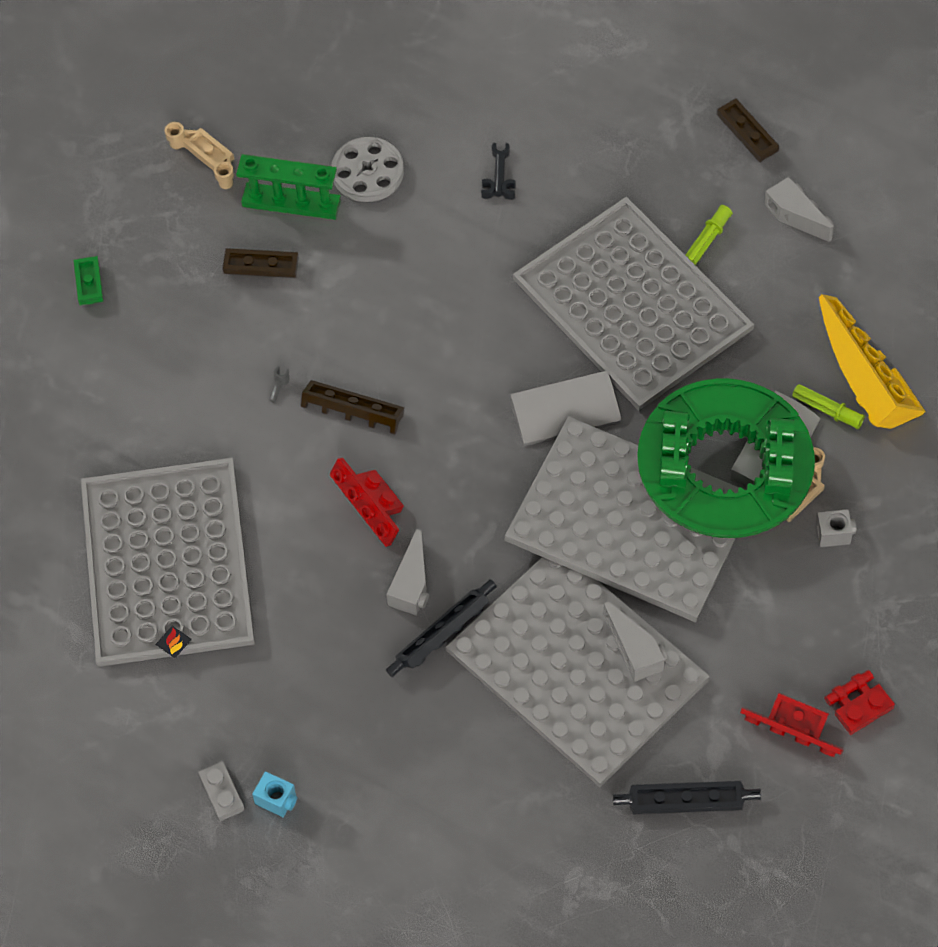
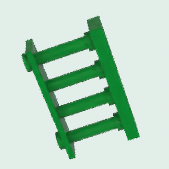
(289, 200)

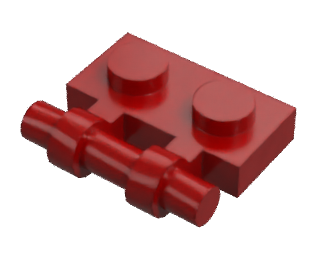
(863, 709)

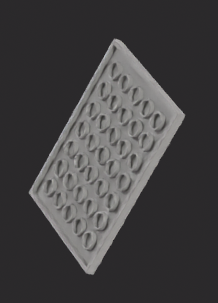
(633, 303)
(601, 522)
(166, 556)
(563, 673)

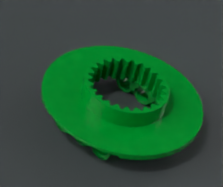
(738, 408)

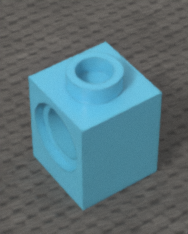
(267, 786)

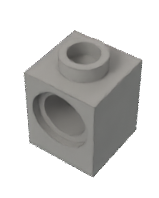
(827, 535)

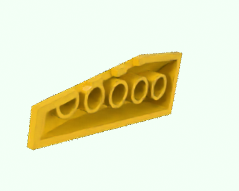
(877, 387)

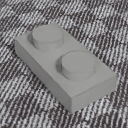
(221, 791)

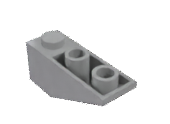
(794, 208)

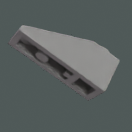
(409, 584)
(635, 644)

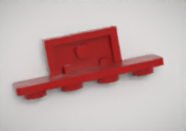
(370, 497)
(796, 719)

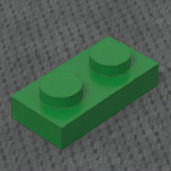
(88, 280)

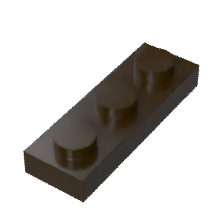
(747, 130)
(260, 263)

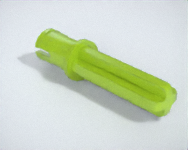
(713, 227)
(828, 406)

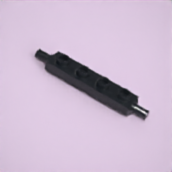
(441, 629)
(687, 797)

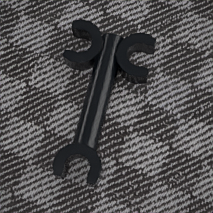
(499, 186)

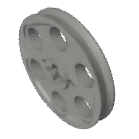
(367, 160)

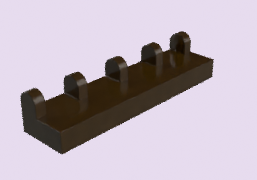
(352, 405)

